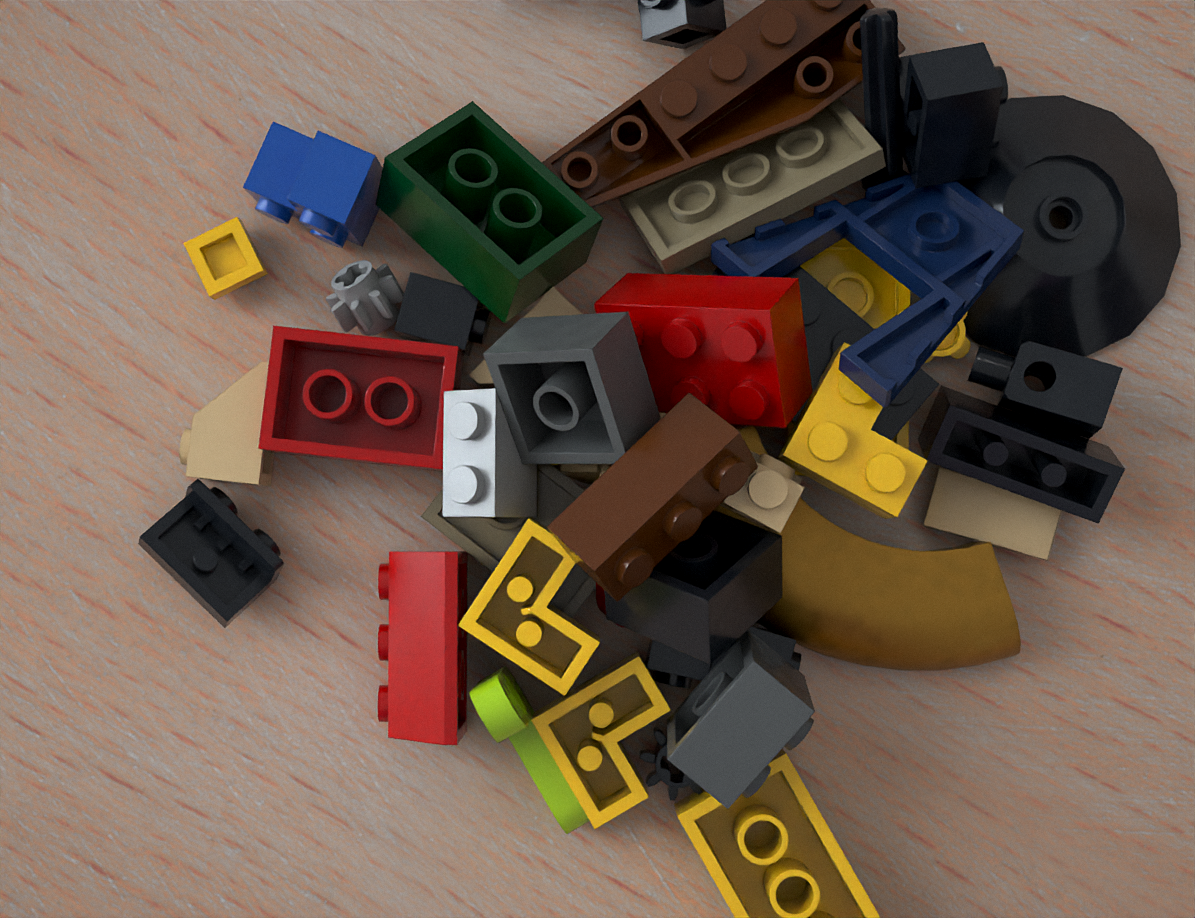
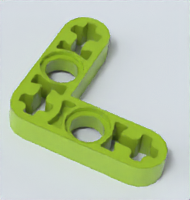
(509, 715)

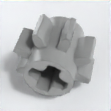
(365, 297)

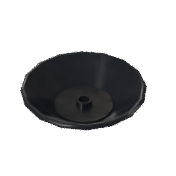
(1120, 235)

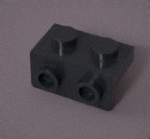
(213, 552)

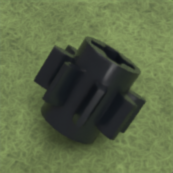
(662, 769)

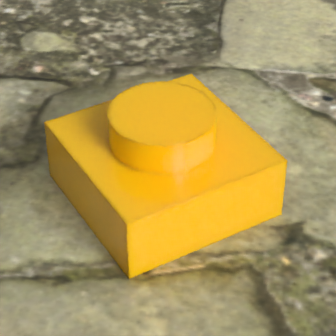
(225, 258)

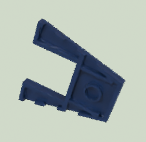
(929, 238)

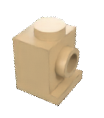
(767, 495)

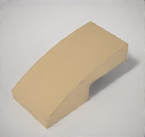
(991, 515)

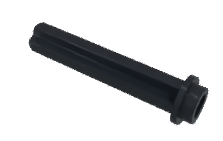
(882, 90)

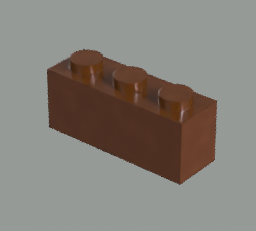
(654, 496)

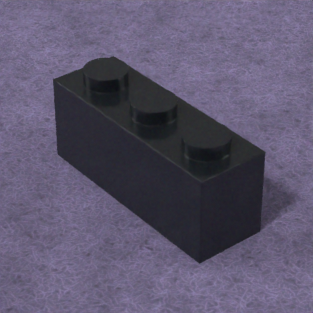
(1020, 454)

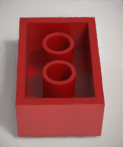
(722, 340)
(358, 397)

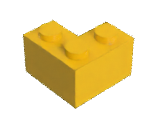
(840, 450)
(517, 616)
(586, 734)

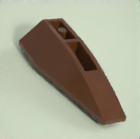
(734, 91)

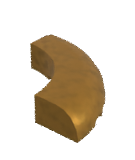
(886, 601)

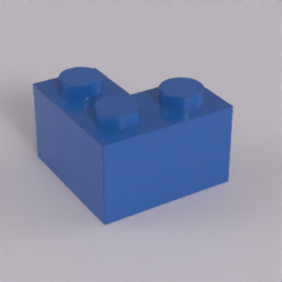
(317, 181)

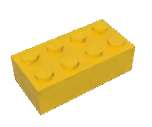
(774, 852)

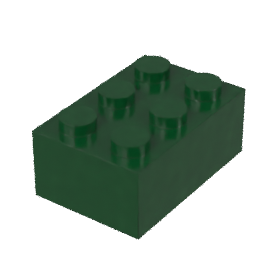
(487, 210)

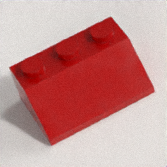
(424, 646)

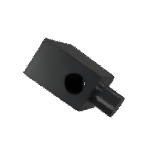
(1075, 386)

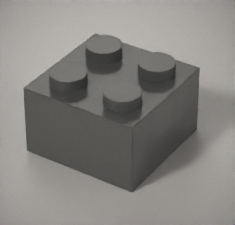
(573, 387)
(739, 720)

